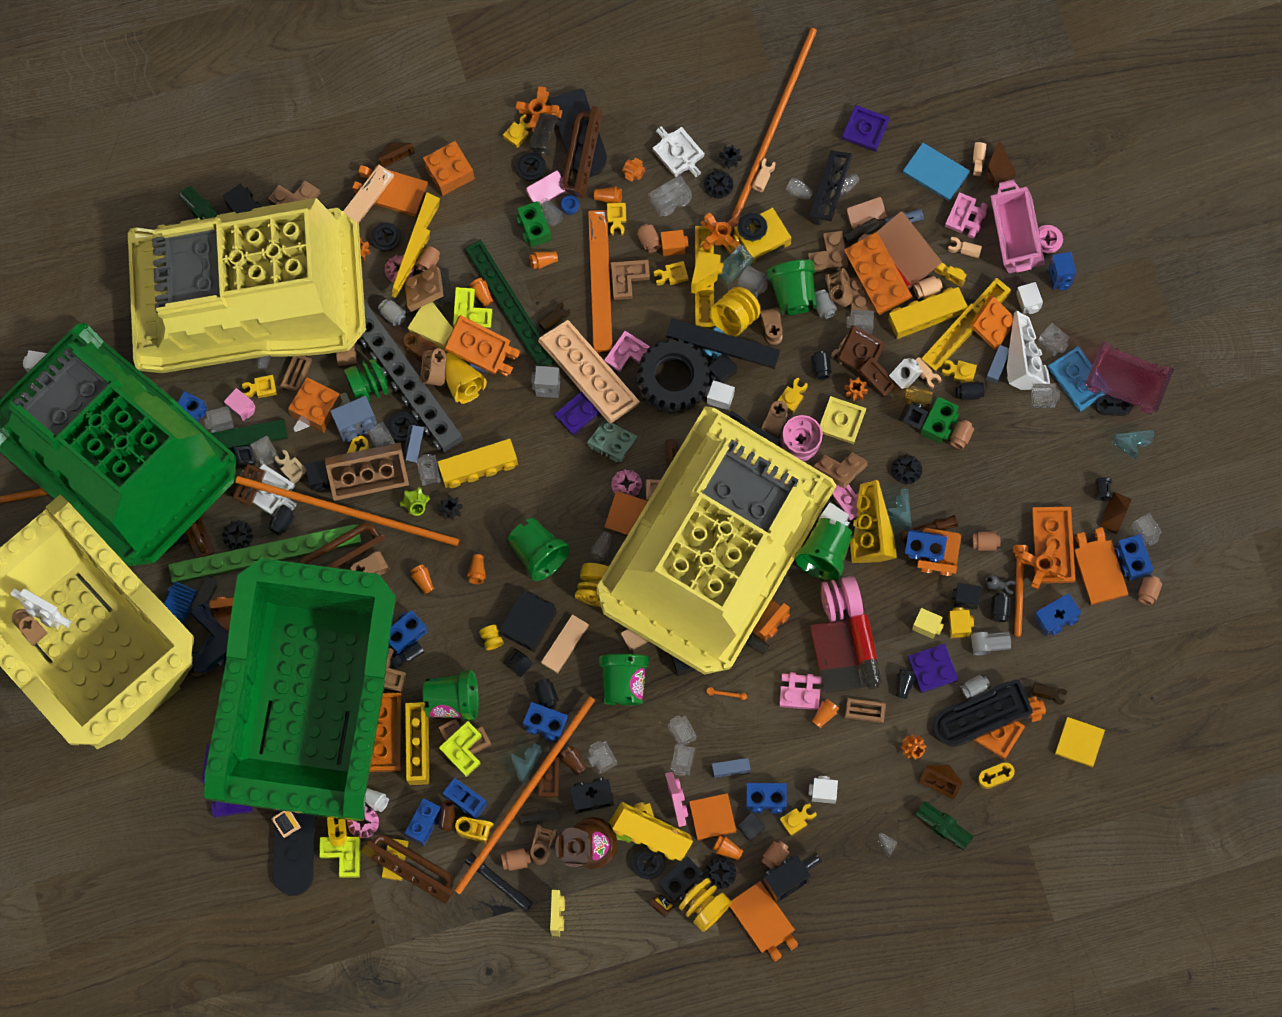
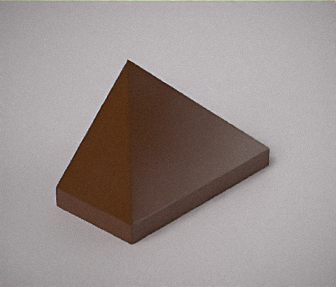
(395, 152)
(1115, 512)
(942, 779)

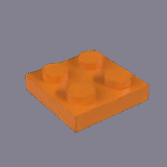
(992, 322)

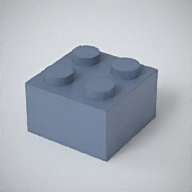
(354, 419)

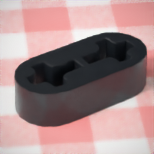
(1112, 409)

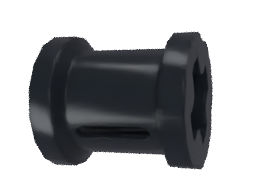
(1103, 489)

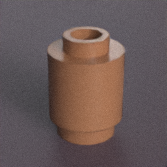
(649, 238)
(427, 259)
(961, 434)
(986, 541)
(1149, 590)
(775, 854)
(515, 859)

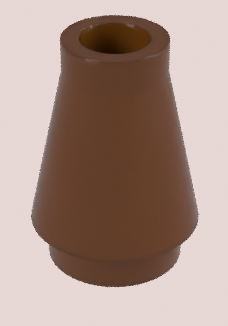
(573, 759)
(447, 816)

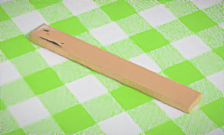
(368, 193)

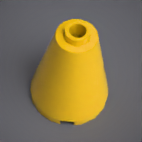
(462, 379)

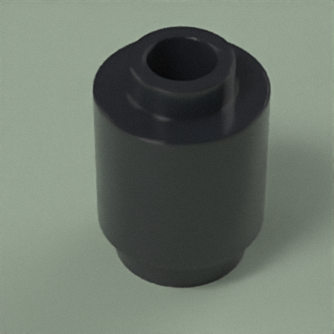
(821, 365)
(970, 390)
(281, 520)
(1000, 607)
(546, 693)

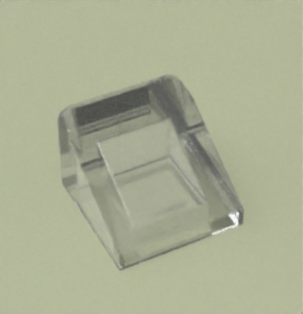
(887, 844)

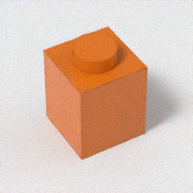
(673, 242)

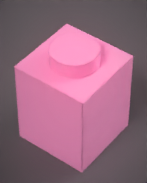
(240, 405)

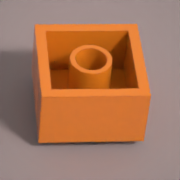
(448, 168)
(314, 404)

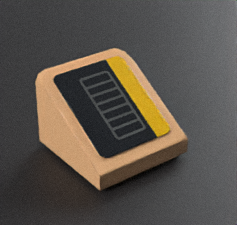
(286, 823)

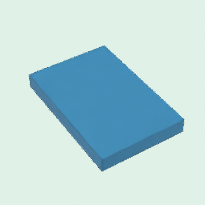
(936, 172)
(1071, 374)

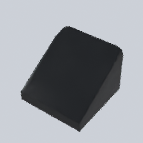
(244, 456)
(518, 662)
(751, 826)

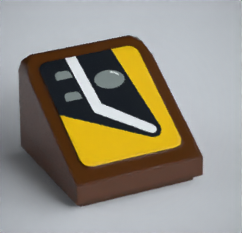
(662, 905)

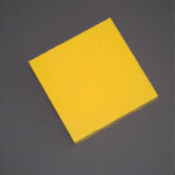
(1079, 742)

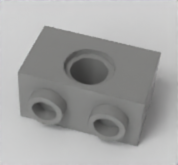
(546, 381)

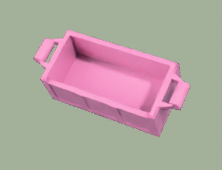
(1017, 228)

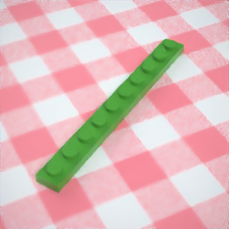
(245, 557)

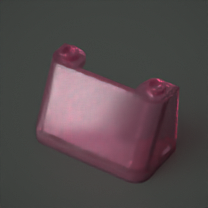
(1128, 378)

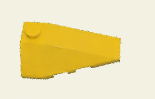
(873, 532)

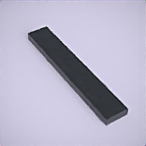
(723, 343)

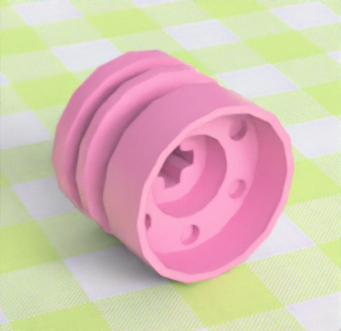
(807, 431)
(842, 598)

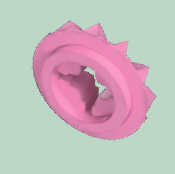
(1054, 234)
(390, 268)
(633, 477)
(368, 829)

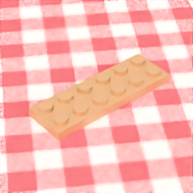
(589, 371)

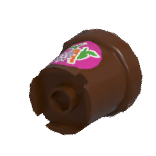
(587, 844)

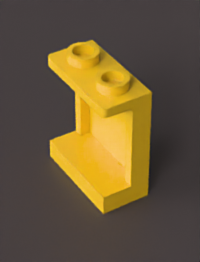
(775, 236)

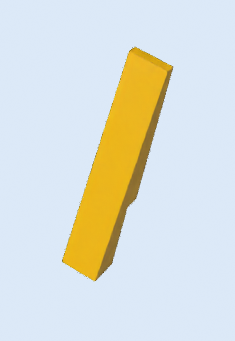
(417, 241)
(704, 298)
(960, 329)

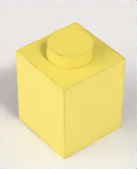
(928, 623)

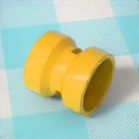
(491, 637)

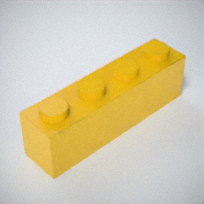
(927, 312)
(478, 463)
(417, 744)
(651, 832)

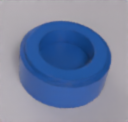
(569, 205)

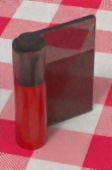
(846, 654)

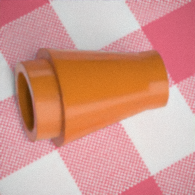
(608, 195)
(542, 259)
(481, 291)
(476, 571)
(422, 578)
(825, 712)
(727, 848)

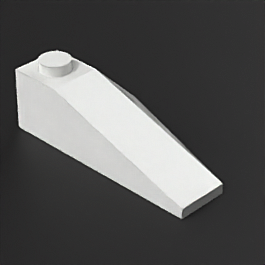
(1024, 360)

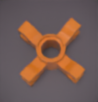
(535, 104)
(720, 233)
(1053, 569)

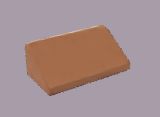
(865, 211)

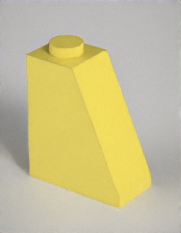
(431, 325)

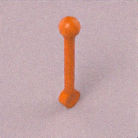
(710, 691)

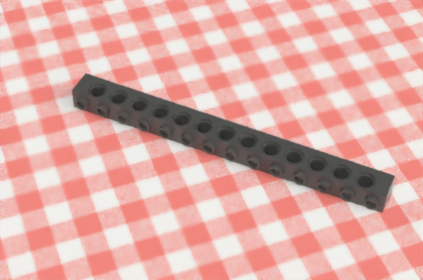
(451, 436)

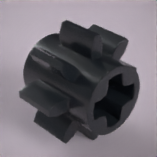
(730, 151)
(448, 502)

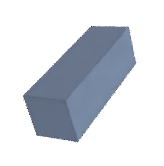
(998, 364)
(413, 443)
(731, 768)

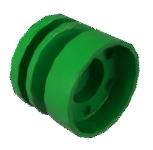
(366, 381)

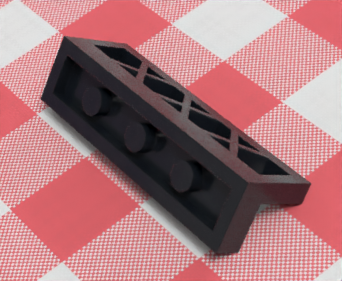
(826, 185)

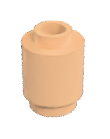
(927, 287)

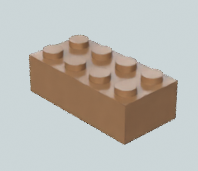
(366, 471)

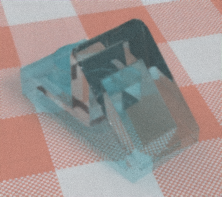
(736, 263)
(1129, 441)
(901, 515)
(524, 767)

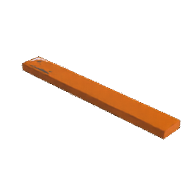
(600, 281)

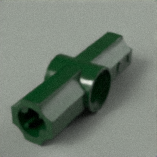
(199, 207)
(944, 825)

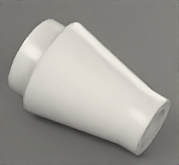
(376, 800)

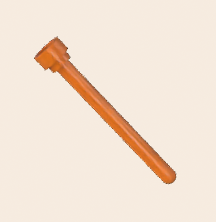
(1018, 551)

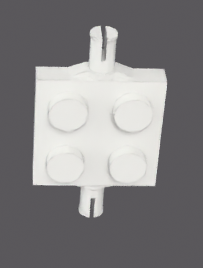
(678, 151)
(268, 501)
(41, 609)

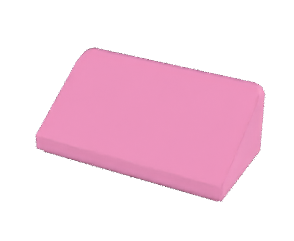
(546, 188)

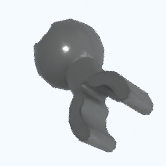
(994, 583)

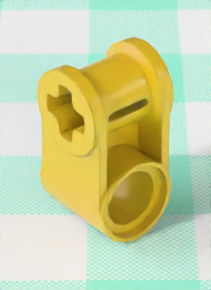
(476, 829)

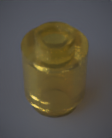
(918, 395)

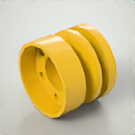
(735, 311)
(591, 575)
(705, 904)

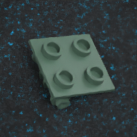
(612, 441)

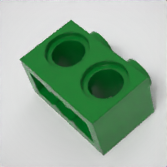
(537, 223)
(937, 419)

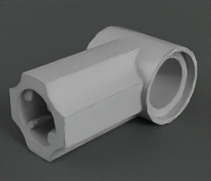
(985, 643)

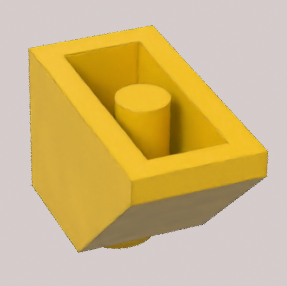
(706, 271)

